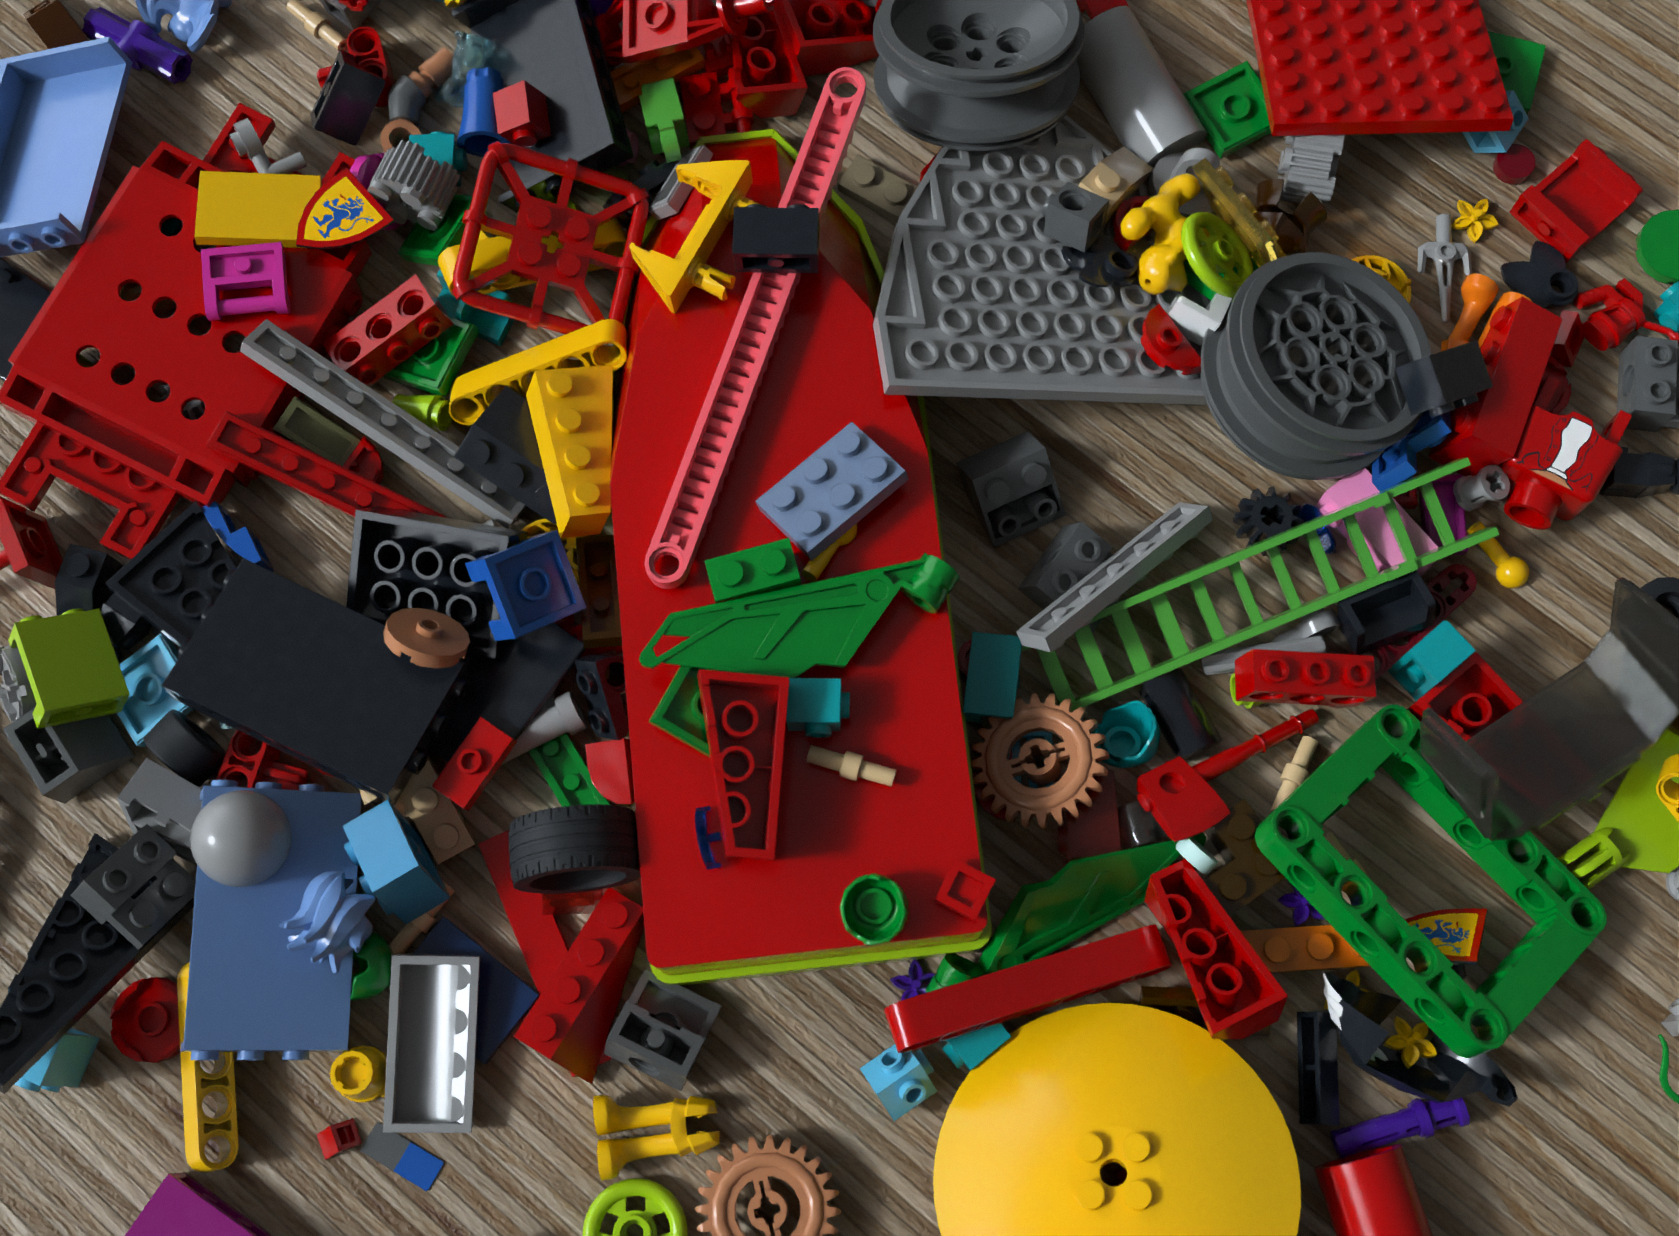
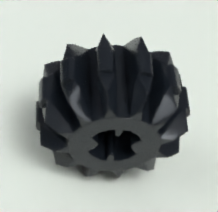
(1257, 510)

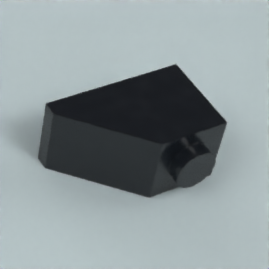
(83, 579)

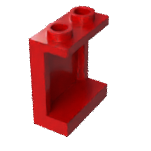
(1576, 200)

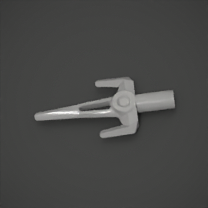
(1444, 254)

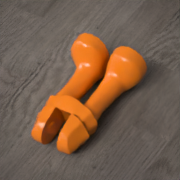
(1477, 295)

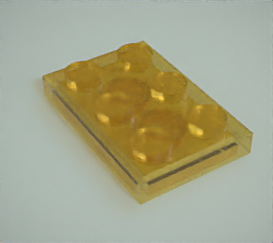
(1238, 213)

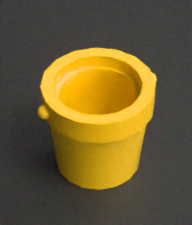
(360, 1074)

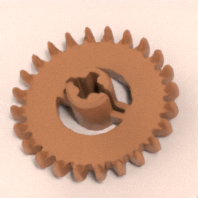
(1077, 745)
(758, 1166)

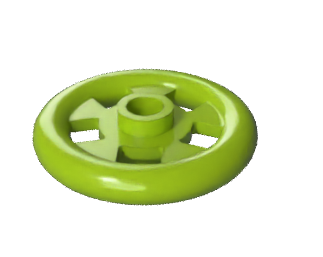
(1218, 253)
(614, 1201)

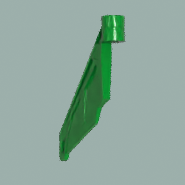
(798, 625)
(1064, 909)

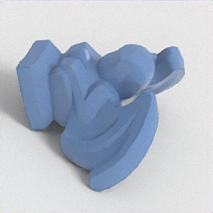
(190, 21)

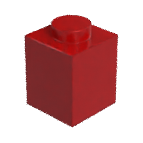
(521, 114)

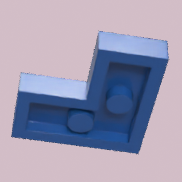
(1399, 460)

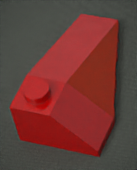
(829, 33)

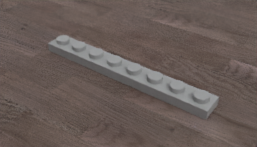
(377, 419)

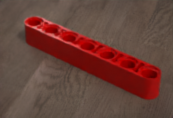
(1026, 988)

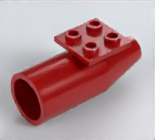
(1372, 1194)

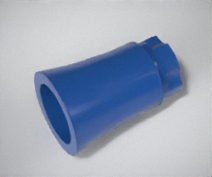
(478, 116)

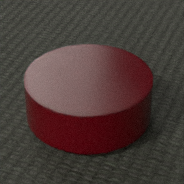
(1514, 165)

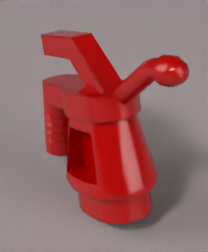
(1621, 317)

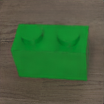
(753, 571)

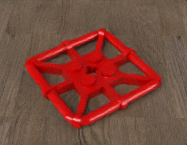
(539, 220)

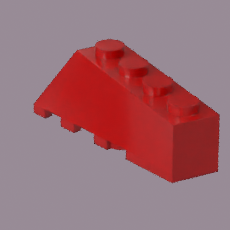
(767, 67)
(1223, 969)
(582, 995)

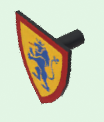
(340, 215)
(1455, 933)

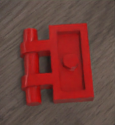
(703, 106)

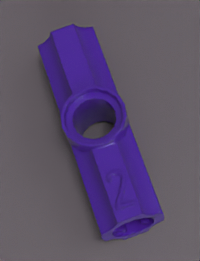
(140, 44)

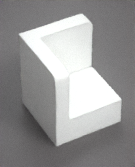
(1194, 319)

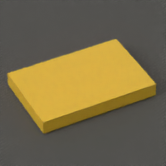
(251, 207)

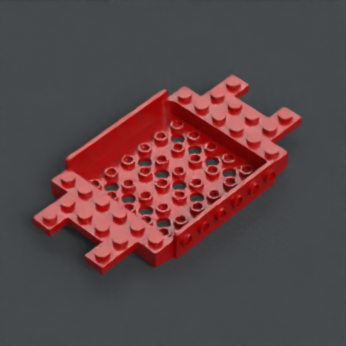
(111, 434)

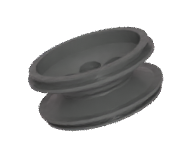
(977, 68)
(1310, 364)

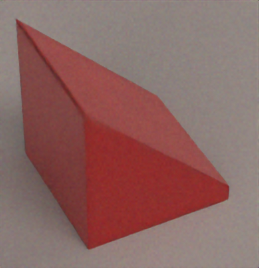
(338, 1138)

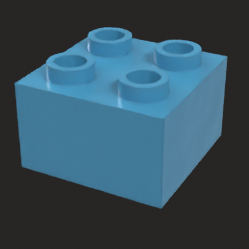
(394, 863)

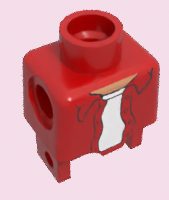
(1559, 462)

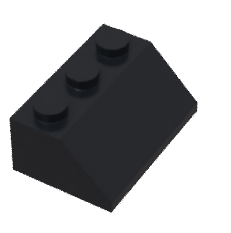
(507, 452)

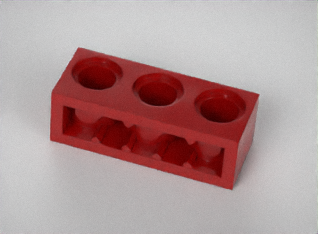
(388, 332)
(1305, 678)

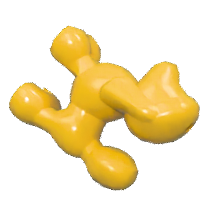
(1162, 264)

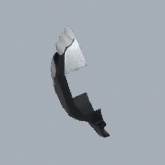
(1433, 1078)

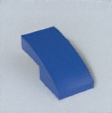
(241, 541)

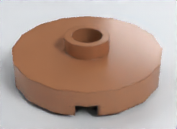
(427, 637)

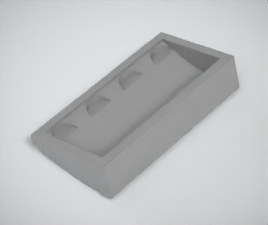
(431, 1043)

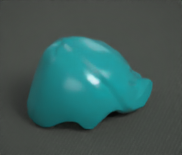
(1130, 735)

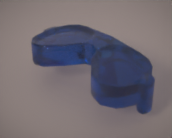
(1324, 533)
(705, 838)

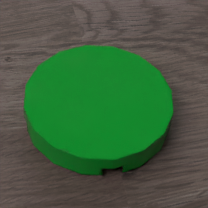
(1659, 247)

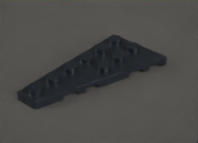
(66, 972)

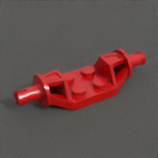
(670, 26)

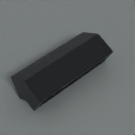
(1325, 1069)

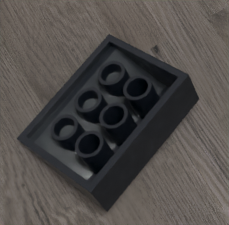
(420, 563)

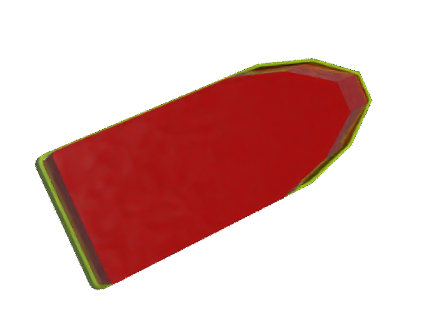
(901, 680)

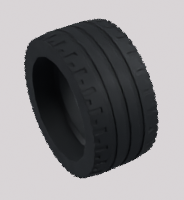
(574, 849)

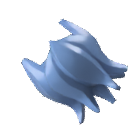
(330, 919)

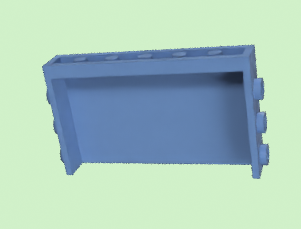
(56, 140)
(242, 979)

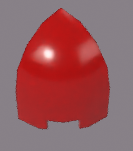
(611, 769)

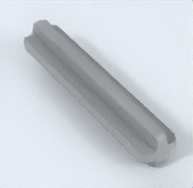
(1224, 659)

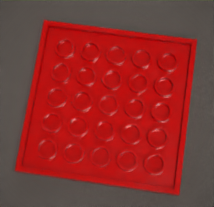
(1377, 67)

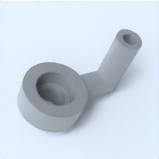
(247, 142)
(1313, 624)

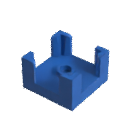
(528, 585)

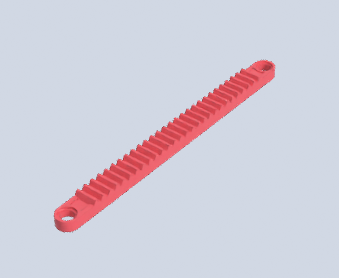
(751, 343)

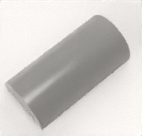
(1136, 88)

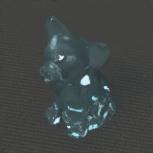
(469, 54)

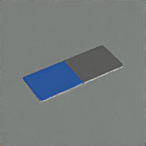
(402, 1157)

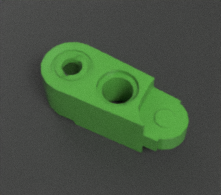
(664, 118)

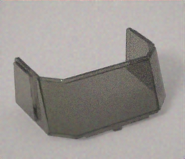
(1570, 732)

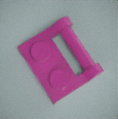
(243, 269)

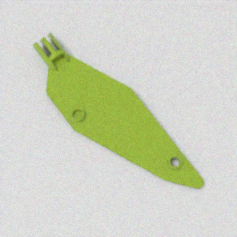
(1635, 826)

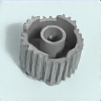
(1309, 166)
(414, 185)

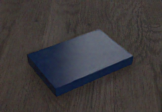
(502, 994)

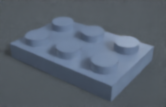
(831, 490)

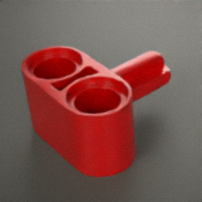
(376, 61)
(259, 767)

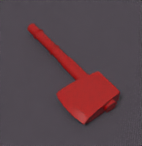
(1180, 793)

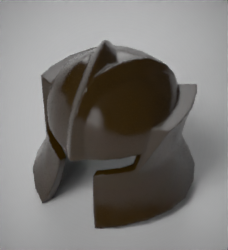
(1291, 229)

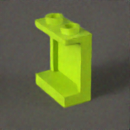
(70, 666)

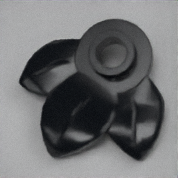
(1102, 263)
(1537, 276)

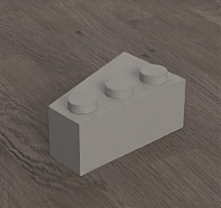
(164, 803)

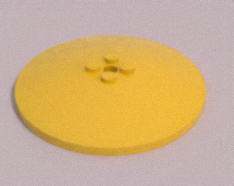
(1123, 1089)

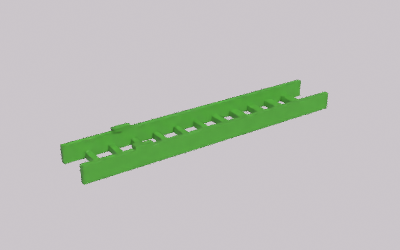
(1169, 626)

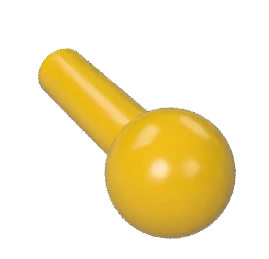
(816, 566)
(1510, 570)

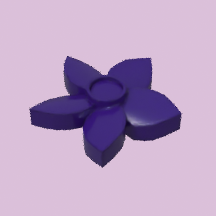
(1303, 908)
(915, 983)

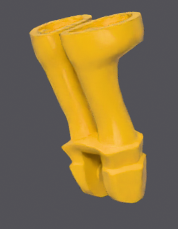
(613, 1118)

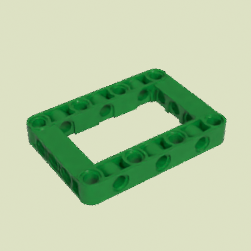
(1383, 937)

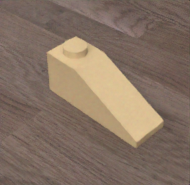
(1117, 178)

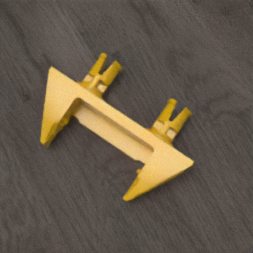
(672, 278)

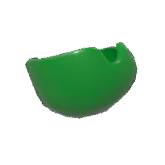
(874, 909)
(374, 969)

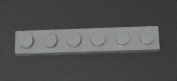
(1114, 576)

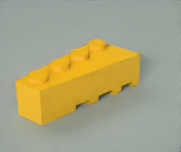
(575, 443)

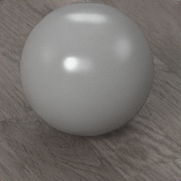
(241, 838)

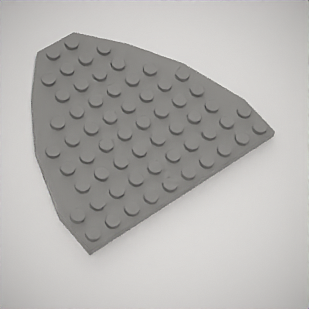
(990, 304)

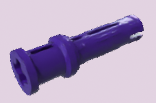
(1417, 1119)

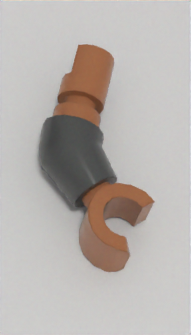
(409, 96)

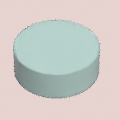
(1196, 855)

